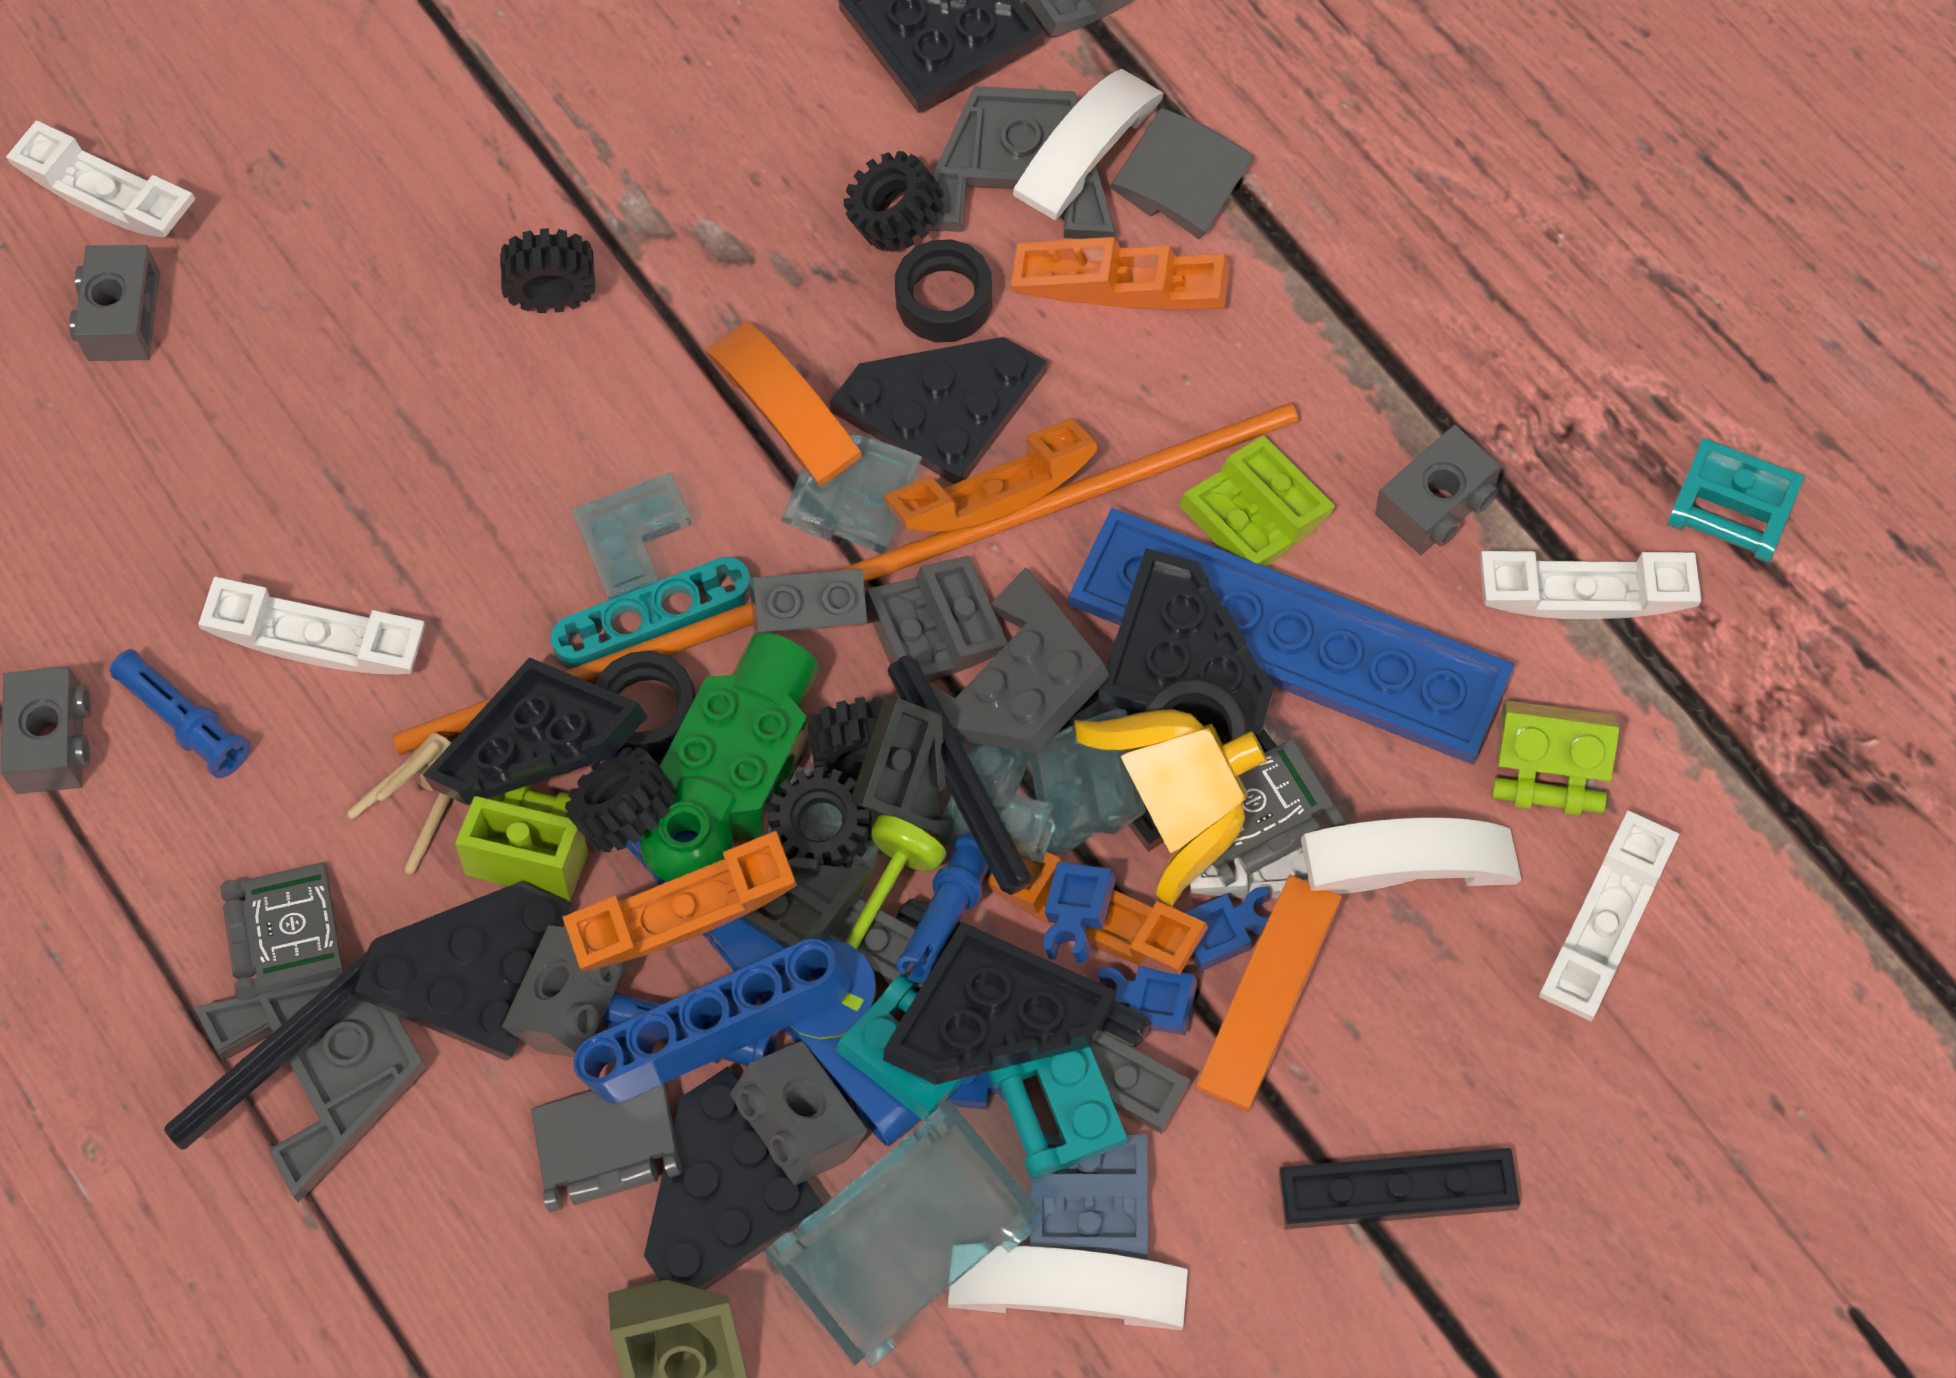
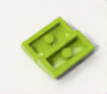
(1257, 504)

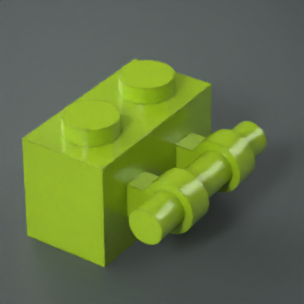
(1557, 743)
(524, 840)

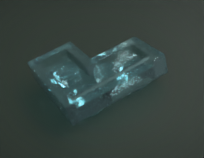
(622, 523)
(1026, 820)

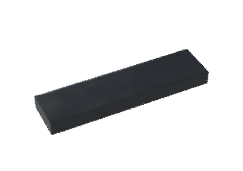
(1398, 1188)

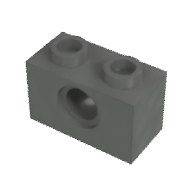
(126, 327)
(1448, 464)
(808, 601)
(29, 705)
(559, 1001)
(798, 1112)

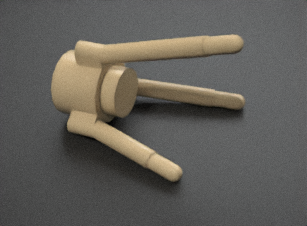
(412, 768)

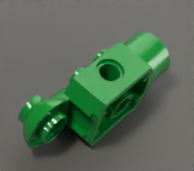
(733, 755)

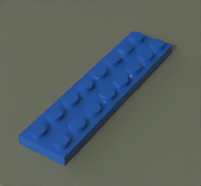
(1318, 640)

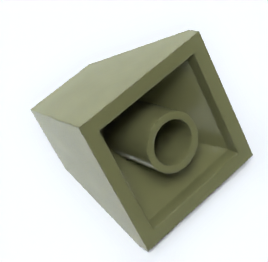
(674, 1332)

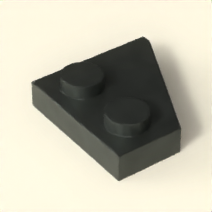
(904, 766)
(813, 905)

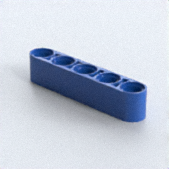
(686, 1016)

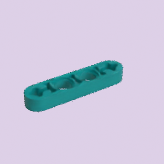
(648, 604)

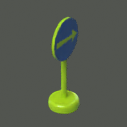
(906, 847)

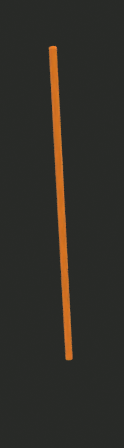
(911, 553)

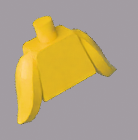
(1185, 783)

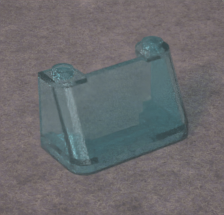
(901, 1235)

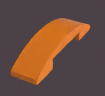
(785, 402)
(993, 494)
(682, 907)
(1132, 930)

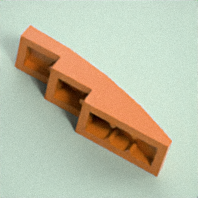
(1113, 276)
(1268, 994)

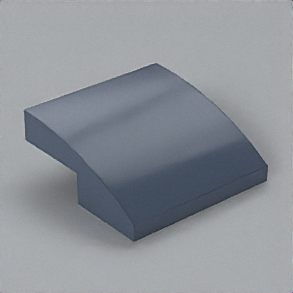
(1095, 1202)

